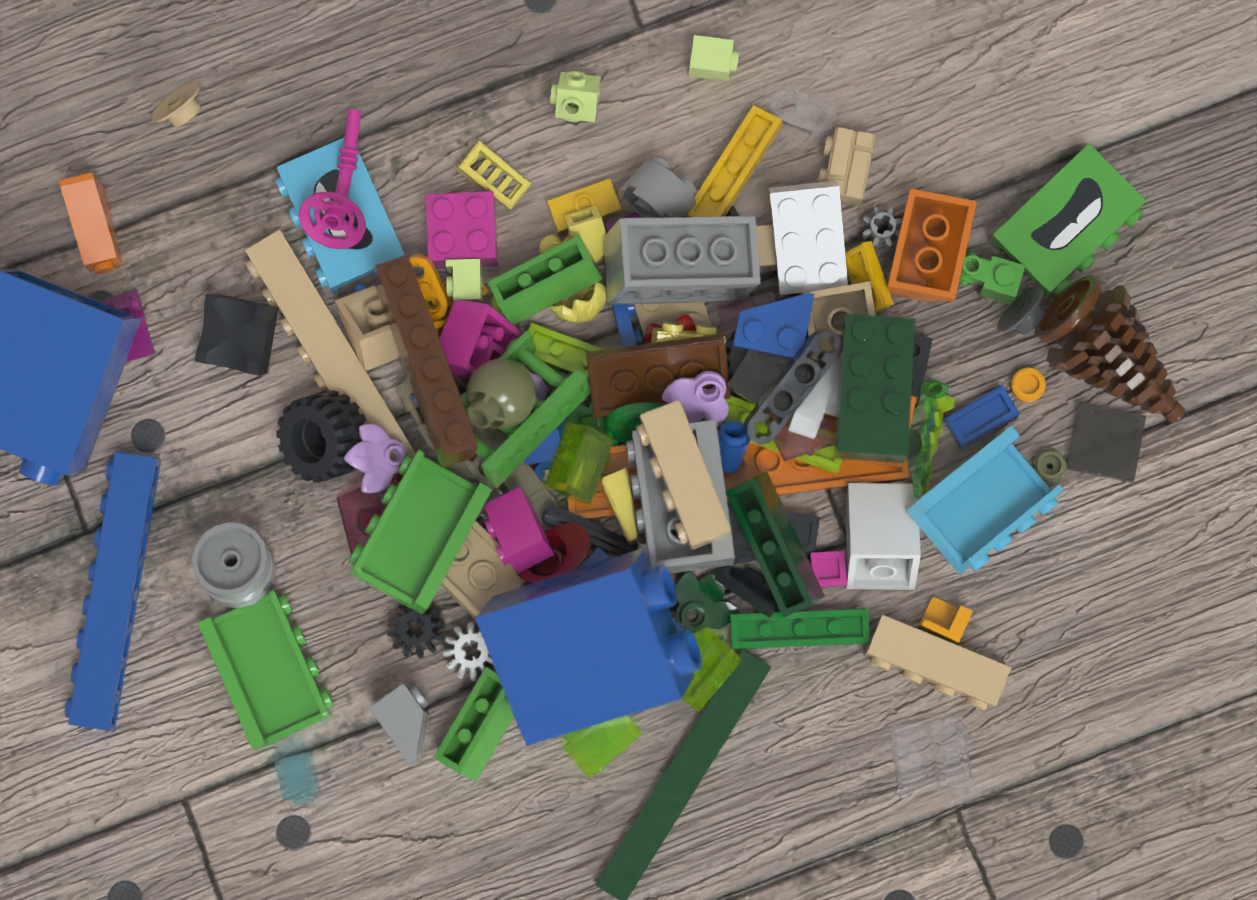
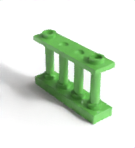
(544, 418)

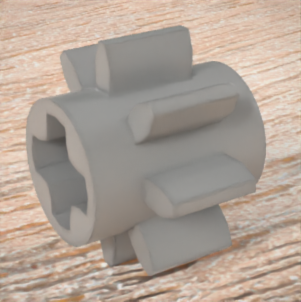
(875, 222)

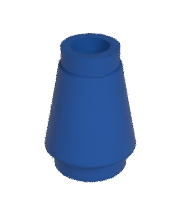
(732, 446)

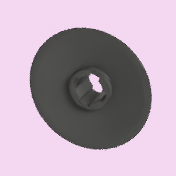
(1024, 312)

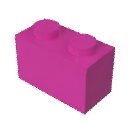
(518, 530)

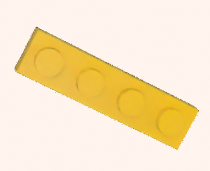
(736, 164)

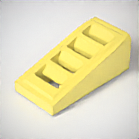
(475, 177)
(620, 498)

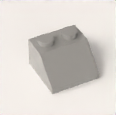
(404, 720)

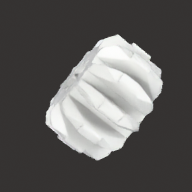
(461, 656)

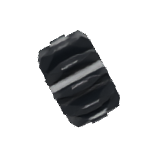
(404, 629)

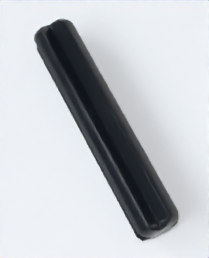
(598, 535)

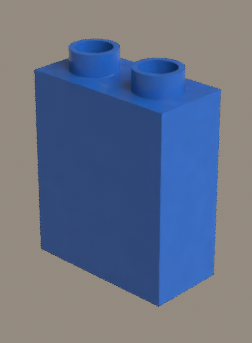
(56, 372)
(589, 646)

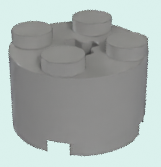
(658, 192)

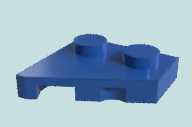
(775, 327)

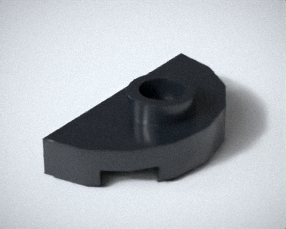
(749, 586)

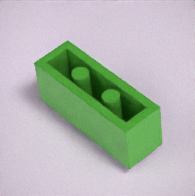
(545, 280)
(477, 728)

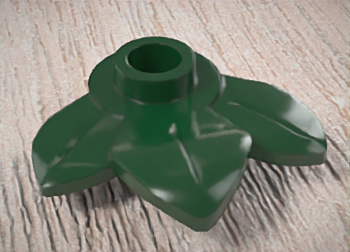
(706, 599)

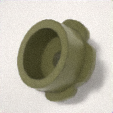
(1054, 458)

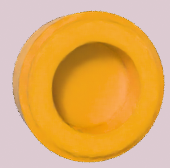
(1028, 385)

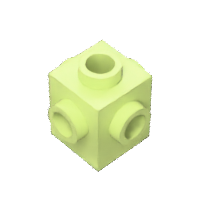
(576, 96)

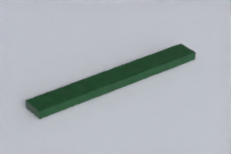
(682, 777)

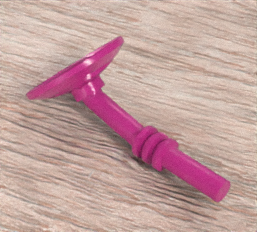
(340, 206)

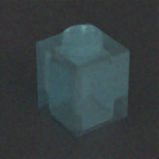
(298, 778)

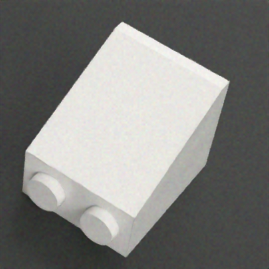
(881, 537)

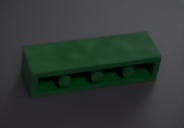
(775, 544)

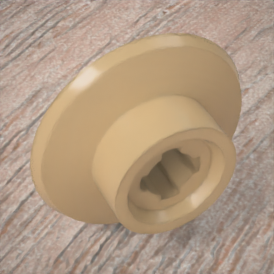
(179, 105)

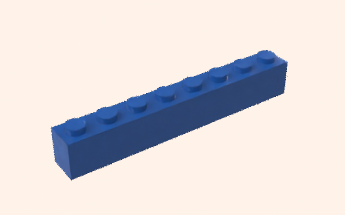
(113, 591)

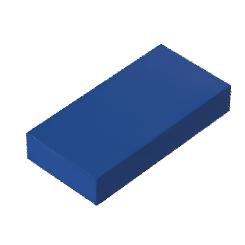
(981, 416)

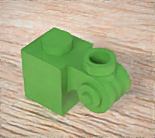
(997, 277)

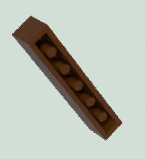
(424, 361)

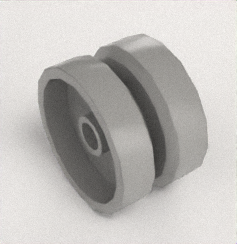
(215, 561)

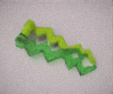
(931, 429)

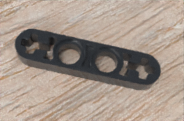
(787, 382)

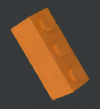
(931, 247)

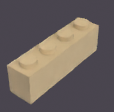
(684, 474)
(938, 662)

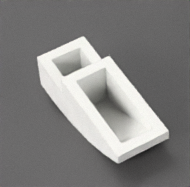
(819, 401)

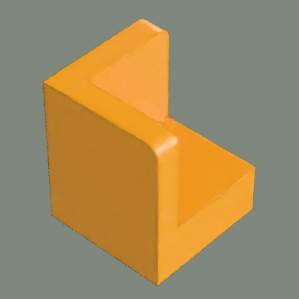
(945, 620)

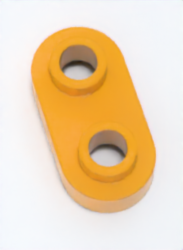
(431, 286)

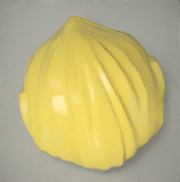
(582, 305)

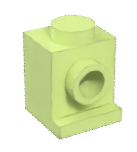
(466, 280)

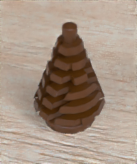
(1107, 347)

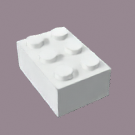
(808, 237)

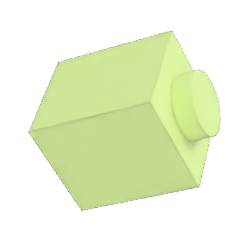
(712, 58)

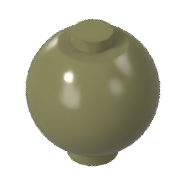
(500, 394)

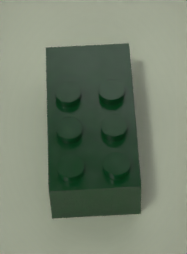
(874, 388)

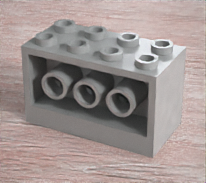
(681, 260)
(658, 522)

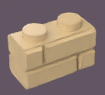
(848, 163)

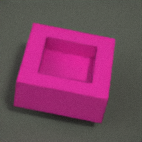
(829, 568)

